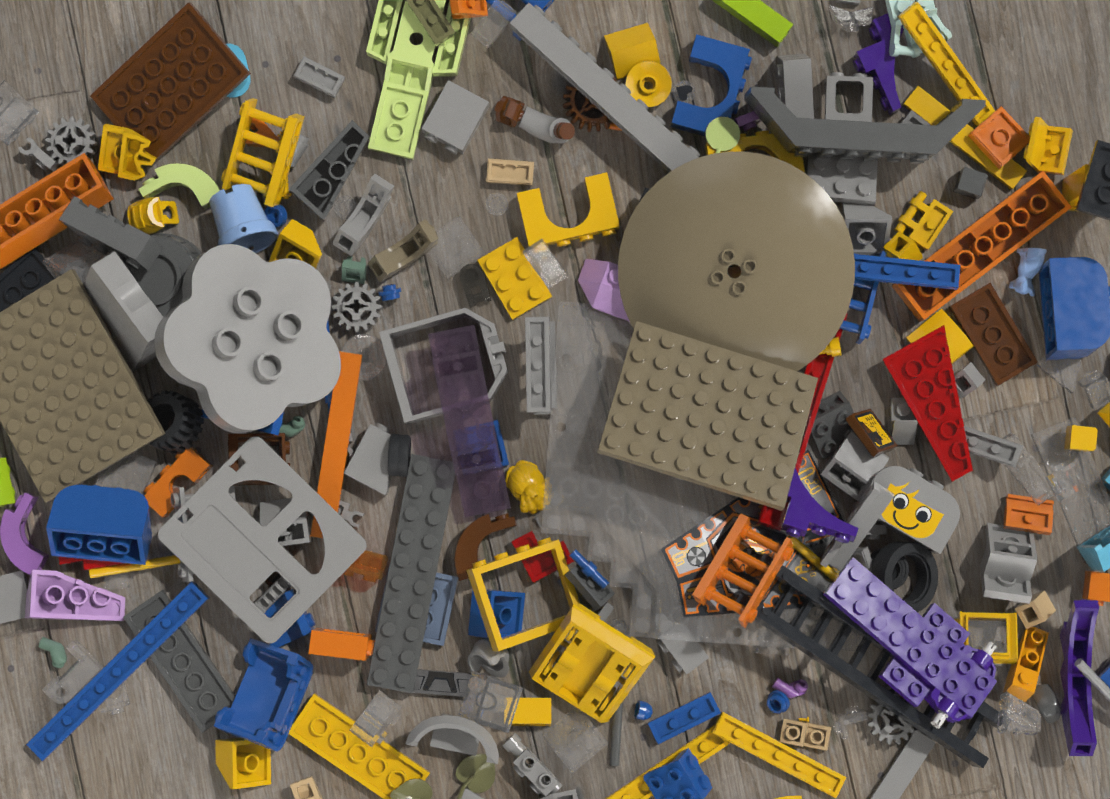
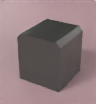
(970, 183)

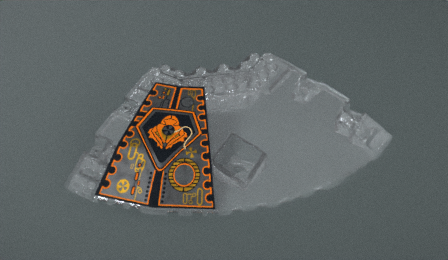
(649, 523)

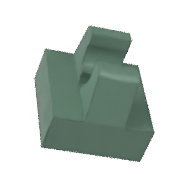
(354, 271)

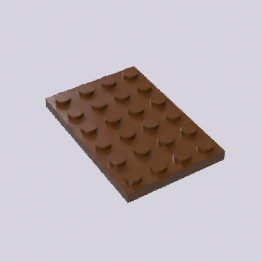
(171, 81)

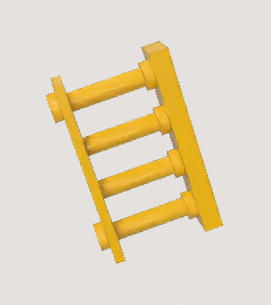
(284, 148)

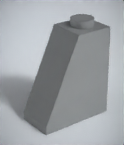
(370, 459)

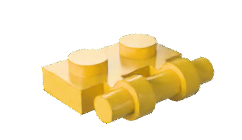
(930, 223)

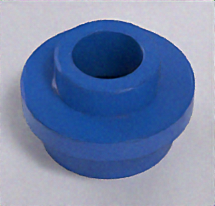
(389, 292)
(778, 702)

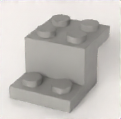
(1008, 564)

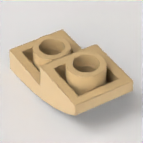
(805, 734)

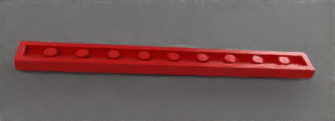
(818, 368)

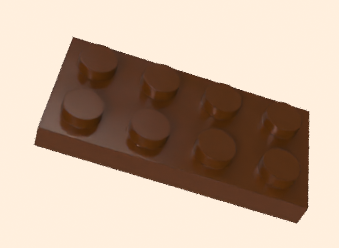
(993, 334)

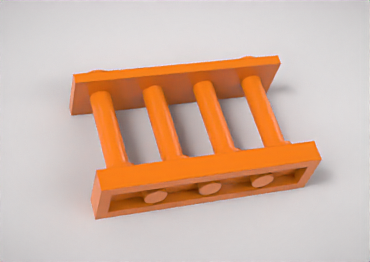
(731, 550)

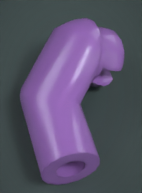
(792, 689)

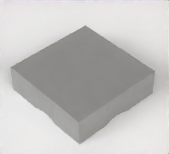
(124, 309)

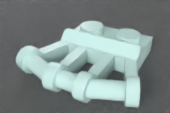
(895, 8)

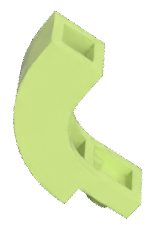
(181, 175)

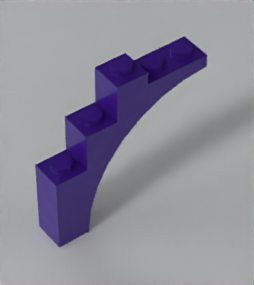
(879, 63)
(807, 513)
(1076, 706)

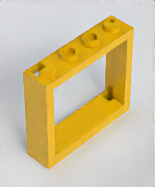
(502, 559)

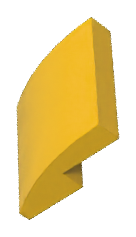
(956, 339)

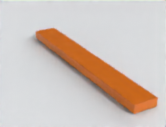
(338, 434)

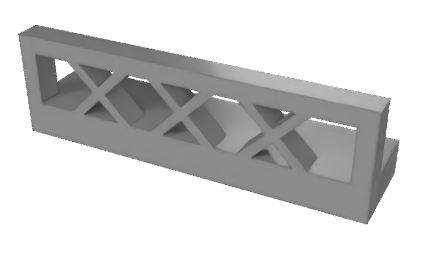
(863, 517)

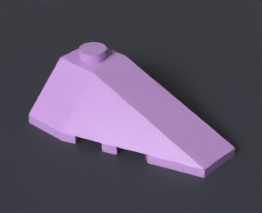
(66, 598)

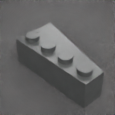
(328, 173)
(110, 235)

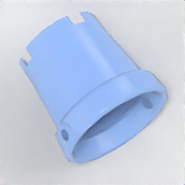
(242, 219)

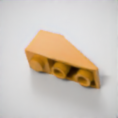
(1023, 675)

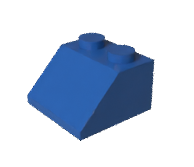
(507, 609)

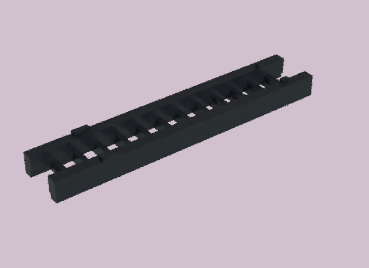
(848, 671)

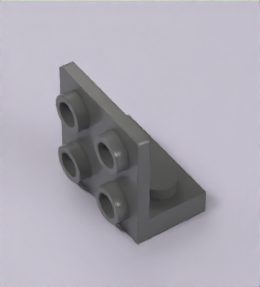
(830, 423)
(587, 590)

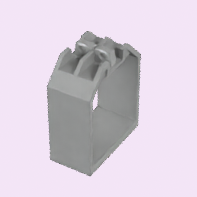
(494, 348)

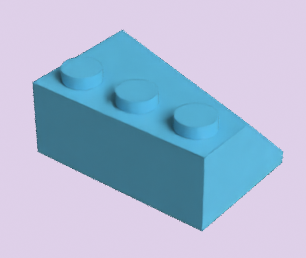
(1097, 551)

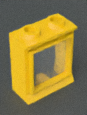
(994, 628)

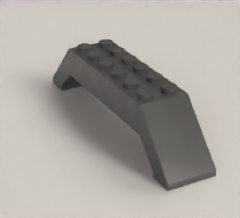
(858, 138)

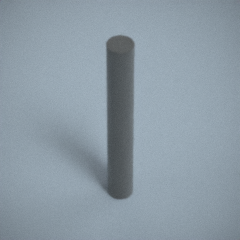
(616, 736)

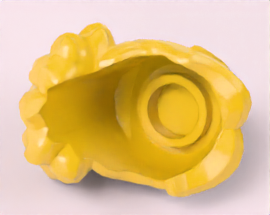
(526, 485)

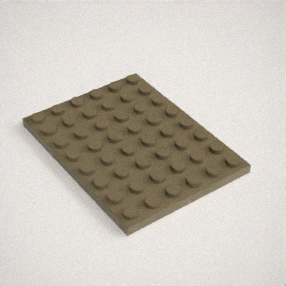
(67, 388)
(708, 415)

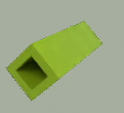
(759, 18)

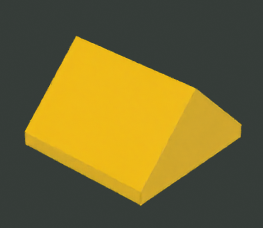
(630, 48)

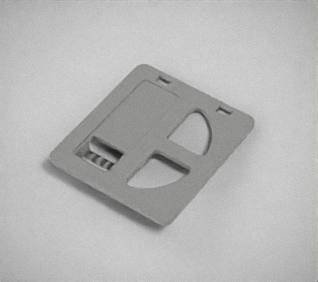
(238, 554)

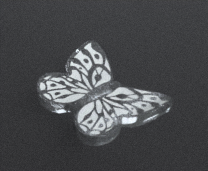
(852, 20)

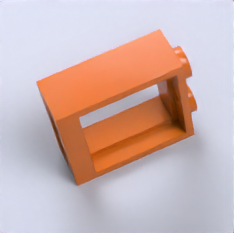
(341, 644)

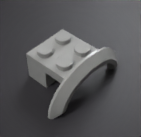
(456, 735)

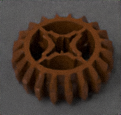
(580, 115)

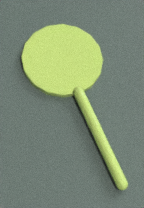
(722, 134)

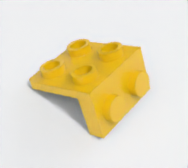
(1047, 147)

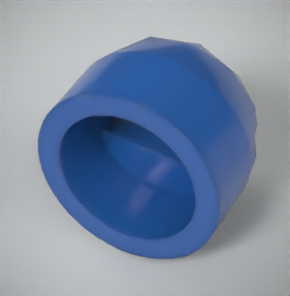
(642, 710)

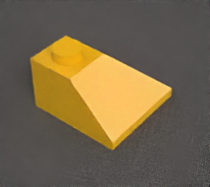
(297, 243)
(243, 763)

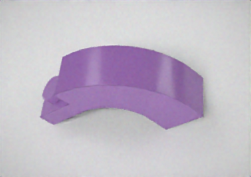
(14, 538)

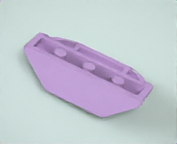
(601, 287)

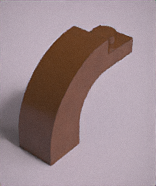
(469, 542)

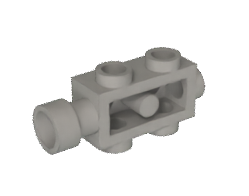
(533, 771)

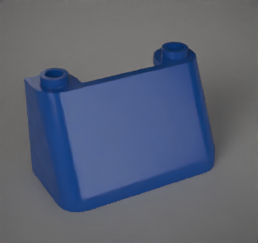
(267, 695)

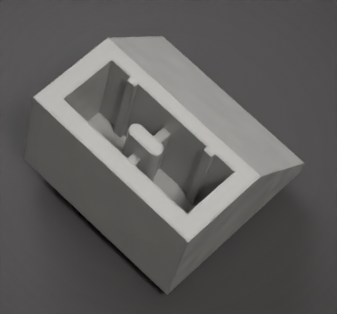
(853, 466)
(297, 532)

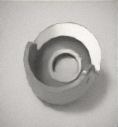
(492, 661)

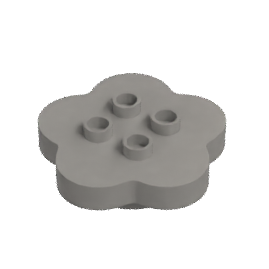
(250, 337)

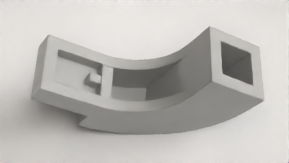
(365, 216)

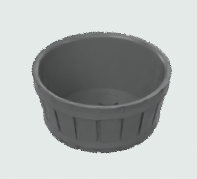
(165, 277)

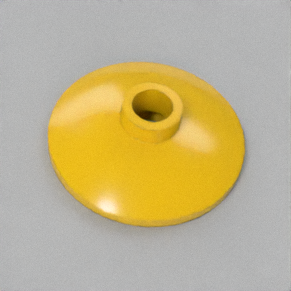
(649, 72)

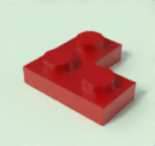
(540, 564)

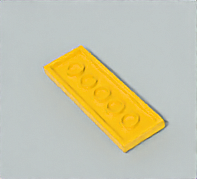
(328, 734)

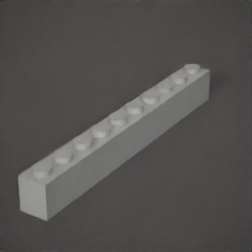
(601, 89)

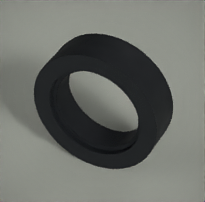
(925, 565)

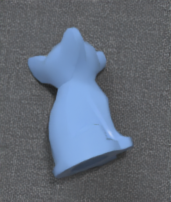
(1030, 263)

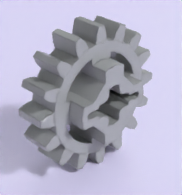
(71, 131)
(357, 297)
(887, 726)

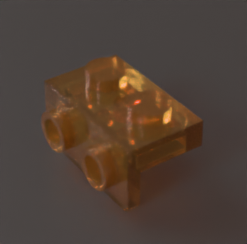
(369, 565)

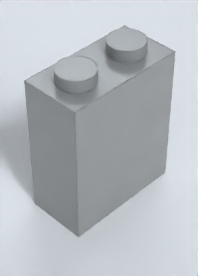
(455, 118)

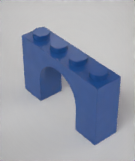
(731, 63)

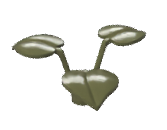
(471, 771)

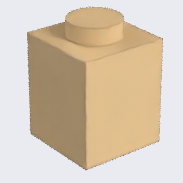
(1037, 611)

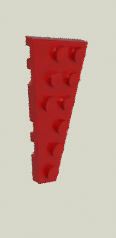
(929, 388)

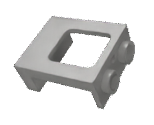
(830, 94)

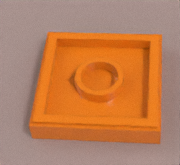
(1000, 137)

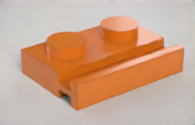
(1027, 516)

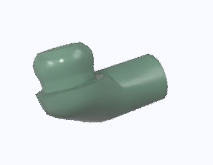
(293, 427)
(56, 651)

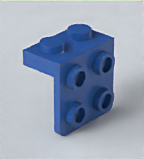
(300, 628)
(679, 779)

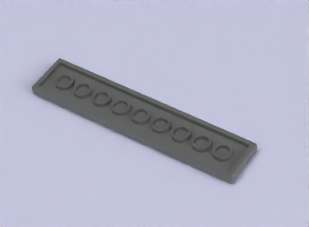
(412, 574)

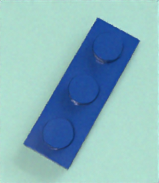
(684, 717)

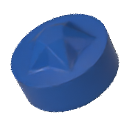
(276, 215)

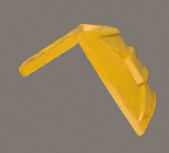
(148, 214)

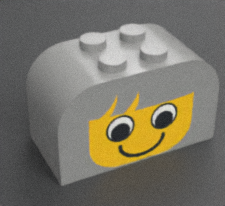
(919, 507)

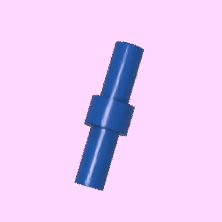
(589, 569)

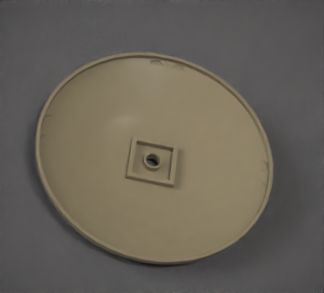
(746, 214)

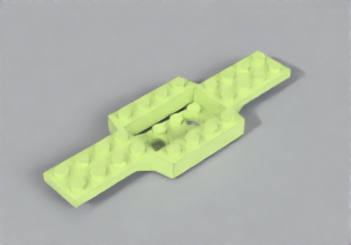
(408, 73)

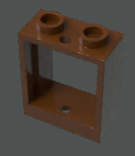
(238, 440)

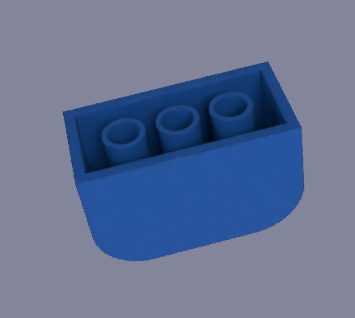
(1074, 307)
(100, 524)

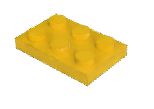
(514, 278)

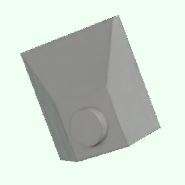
(867, 228)

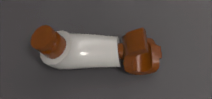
(534, 122)

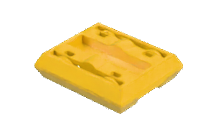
(591, 663)

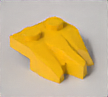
(124, 152)

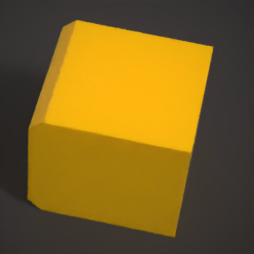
(1080, 438)

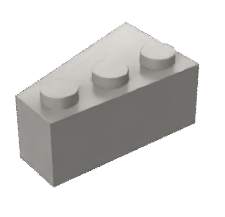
(796, 84)

